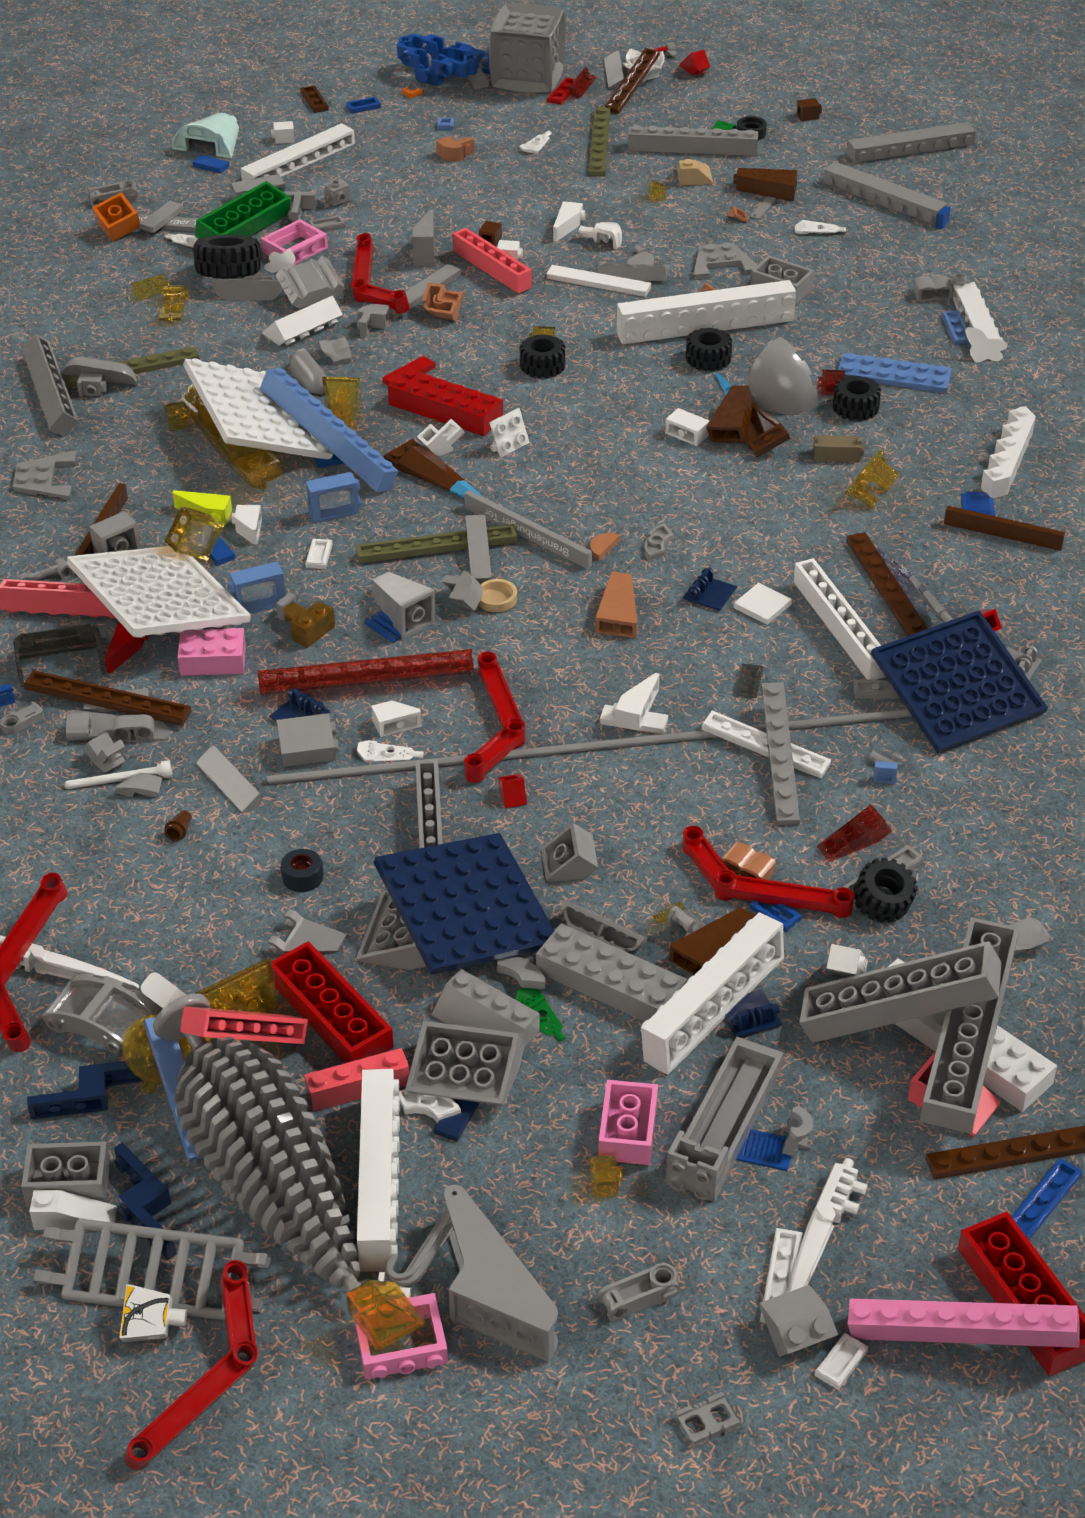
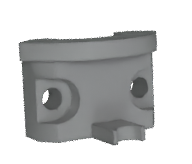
(687, 920)
(798, 1127)

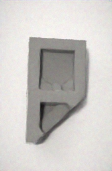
(140, 783)

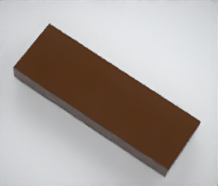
(314, 99)

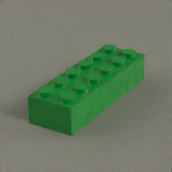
(245, 213)

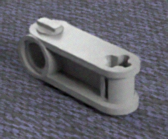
(105, 192)
(639, 1291)

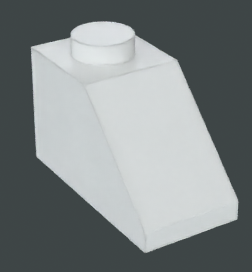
(248, 521)
(395, 717)

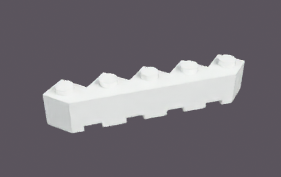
(1008, 452)

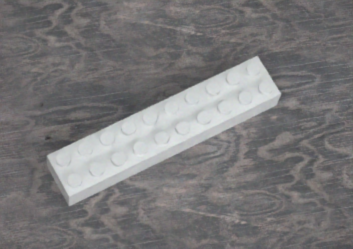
(709, 309)

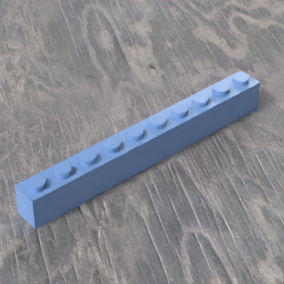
(329, 429)

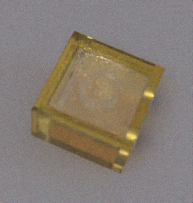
(194, 533)

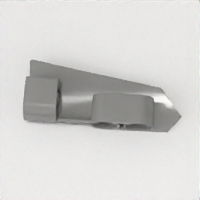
(128, 728)

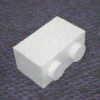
(687, 427)

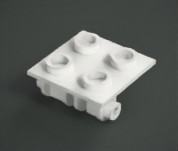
(508, 433)

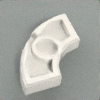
(432, 1106)

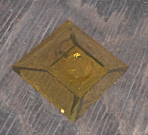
(382, 1312)

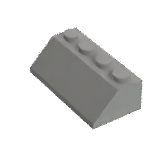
(479, 1005)

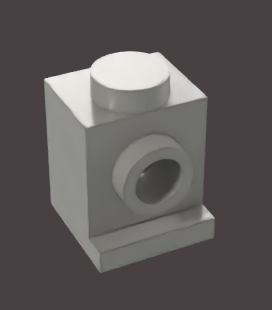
(91, 384)

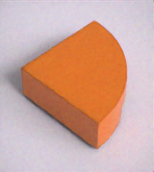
(411, 93)

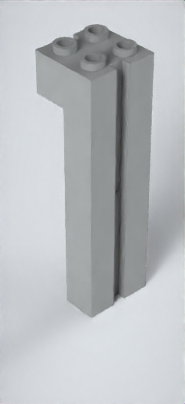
(723, 1121)

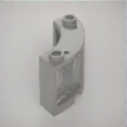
(98, 1010)

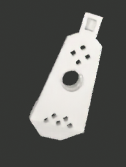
(536, 143)
(806, 227)
(187, 240)
(380, 753)

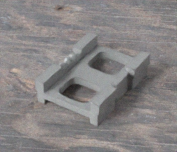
(712, 1428)

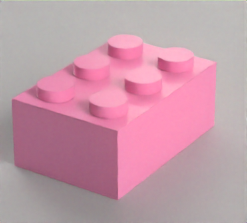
(212, 652)
(628, 1121)

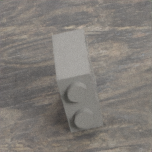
(307, 739)

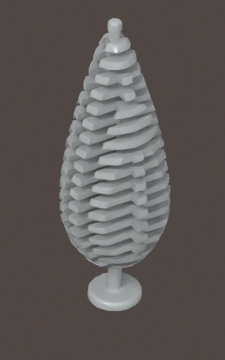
(262, 1145)

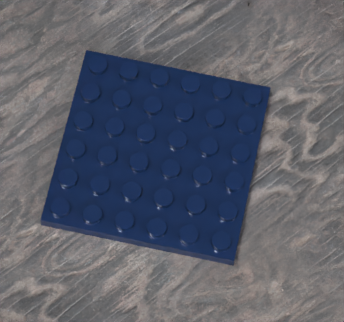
(958, 681)
(465, 902)

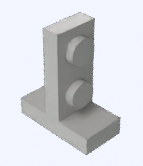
(300, 201)

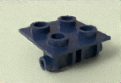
(709, 591)
(299, 706)
(753, 1014)

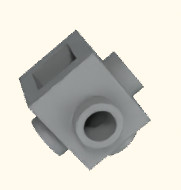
(337, 192)

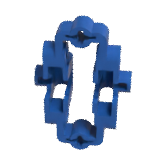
(456, 60)

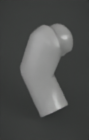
(895, 758)

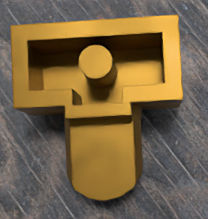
(310, 623)

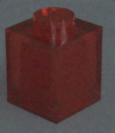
(829, 379)

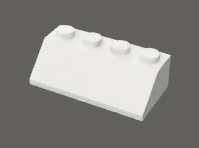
(304, 321)

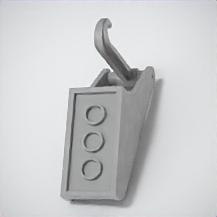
(492, 1285)

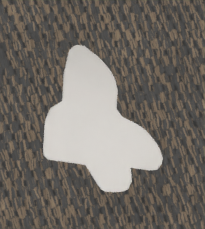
(280, 261)
(982, 347)

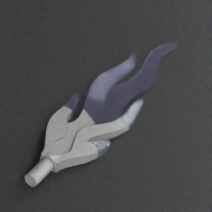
(918, 589)

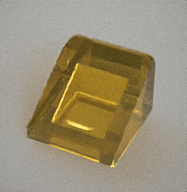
(657, 191)

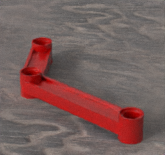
(361, 279)
(512, 725)
(730, 886)
(15, 947)
(215, 1381)

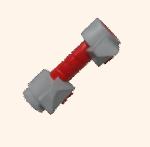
(668, 49)

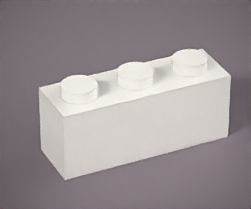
(846, 961)

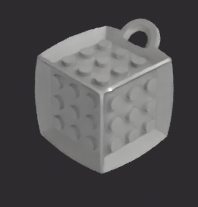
(527, 47)

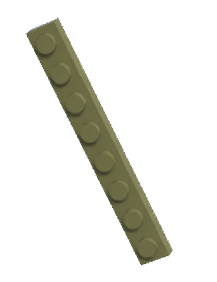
(599, 141)
(148, 363)
(430, 544)

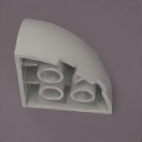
(781, 380)

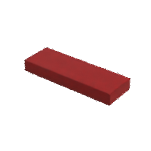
(561, 92)
(420, 365)

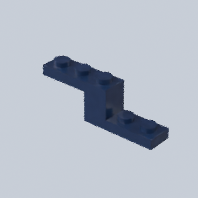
(91, 1094)
(144, 1198)

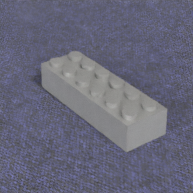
(606, 973)

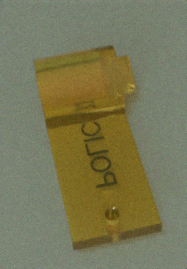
(173, 302)

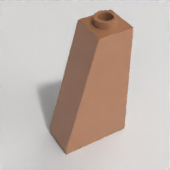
(617, 607)

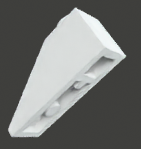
(568, 219)
(636, 703)
(63, 1209)

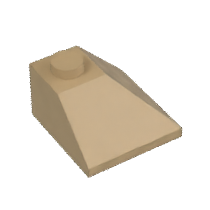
(693, 173)

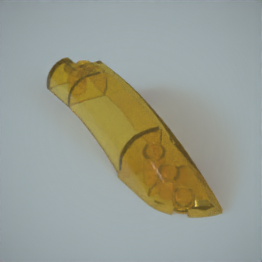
(249, 463)

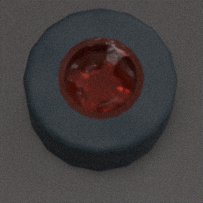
(302, 870)

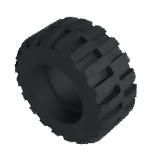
(227, 256)

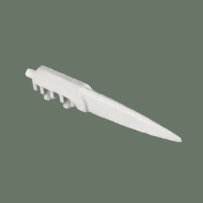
(63, 966)
(829, 1208)

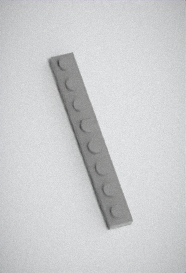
(780, 754)

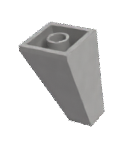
(405, 602)

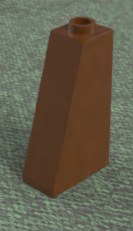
(767, 182)
(733, 416)
(703, 944)

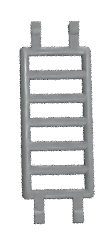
(158, 1235)

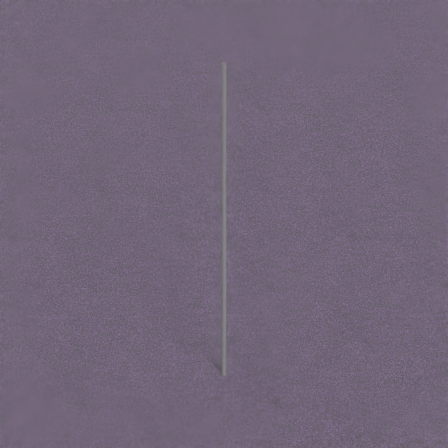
(580, 747)

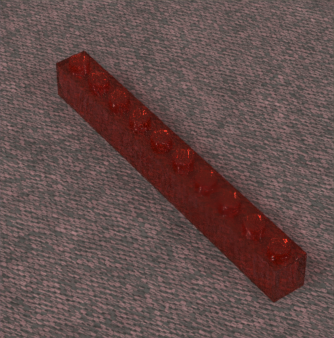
(366, 671)

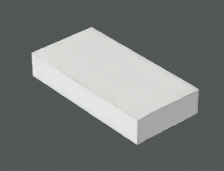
(319, 554)
(841, 1361)

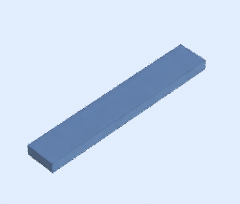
(169, 1061)

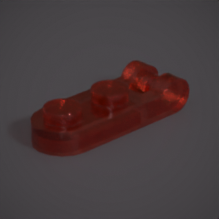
(581, 83)

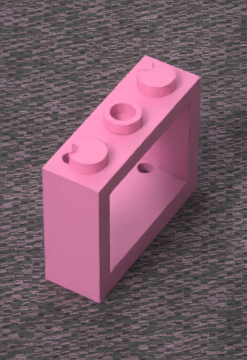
(315, 240)
(410, 1359)

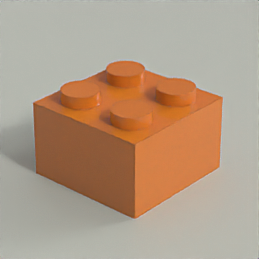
(116, 216)

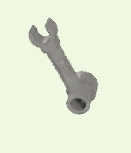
(60, 567)

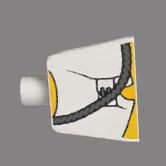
(148, 1315)

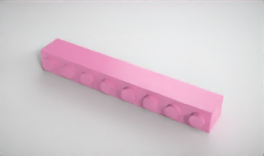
(964, 1322)

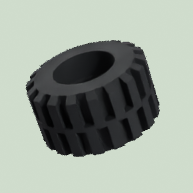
(708, 349)
(542, 356)
(856, 398)
(889, 875)

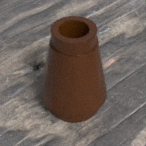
(178, 826)

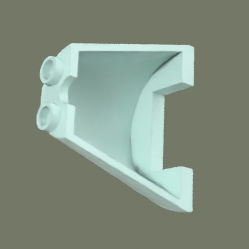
(216, 128)

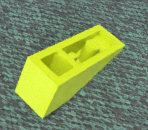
(213, 504)

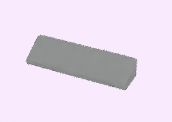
(613, 70)
(635, 271)
(229, 780)

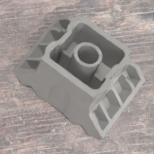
(310, 282)

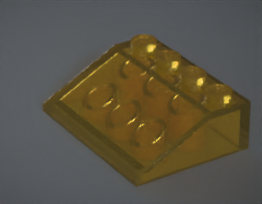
(244, 991)

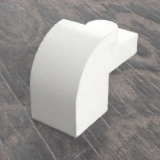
(440, 441)

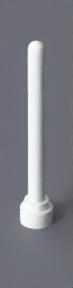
(162, 770)

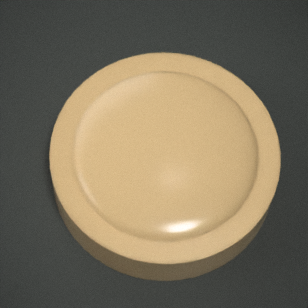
(498, 595)

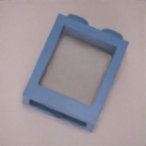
(333, 497)
(258, 586)

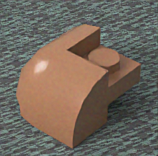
(442, 302)

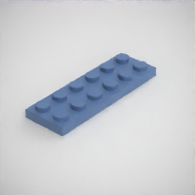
(897, 372)

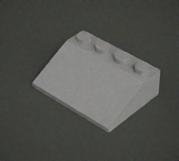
(388, 939)
(465, 1063)

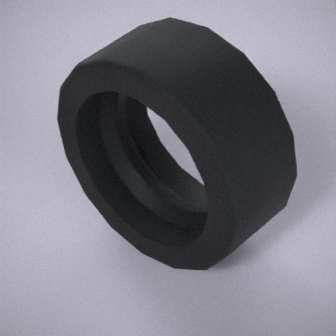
(757, 123)

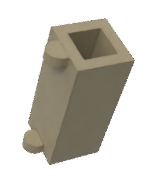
(837, 448)

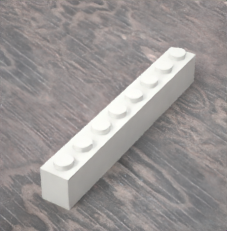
(301, 153)
(838, 616)

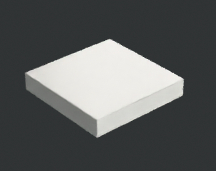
(762, 603)

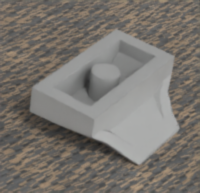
(337, 350)
(1030, 934)

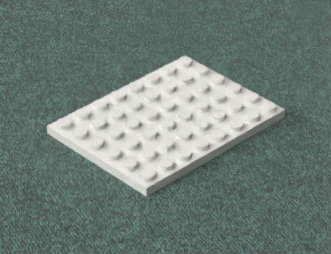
(246, 413)
(157, 591)

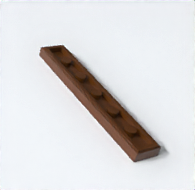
(632, 80)
(111, 508)
(1004, 528)

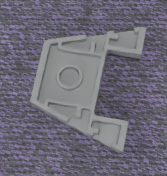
(721, 256)
(37, 476)

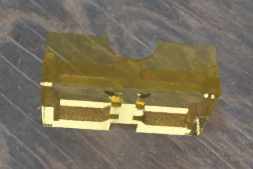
(147, 287)

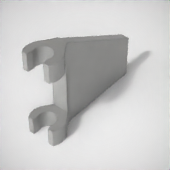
(321, 937)

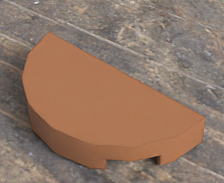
(603, 544)

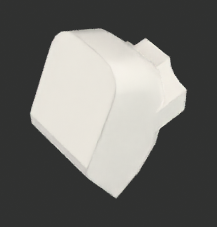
(160, 990)

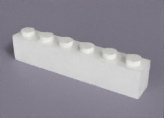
(973, 309)

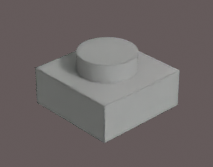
(281, 604)

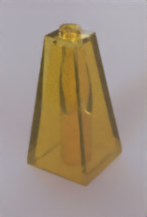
(343, 398)

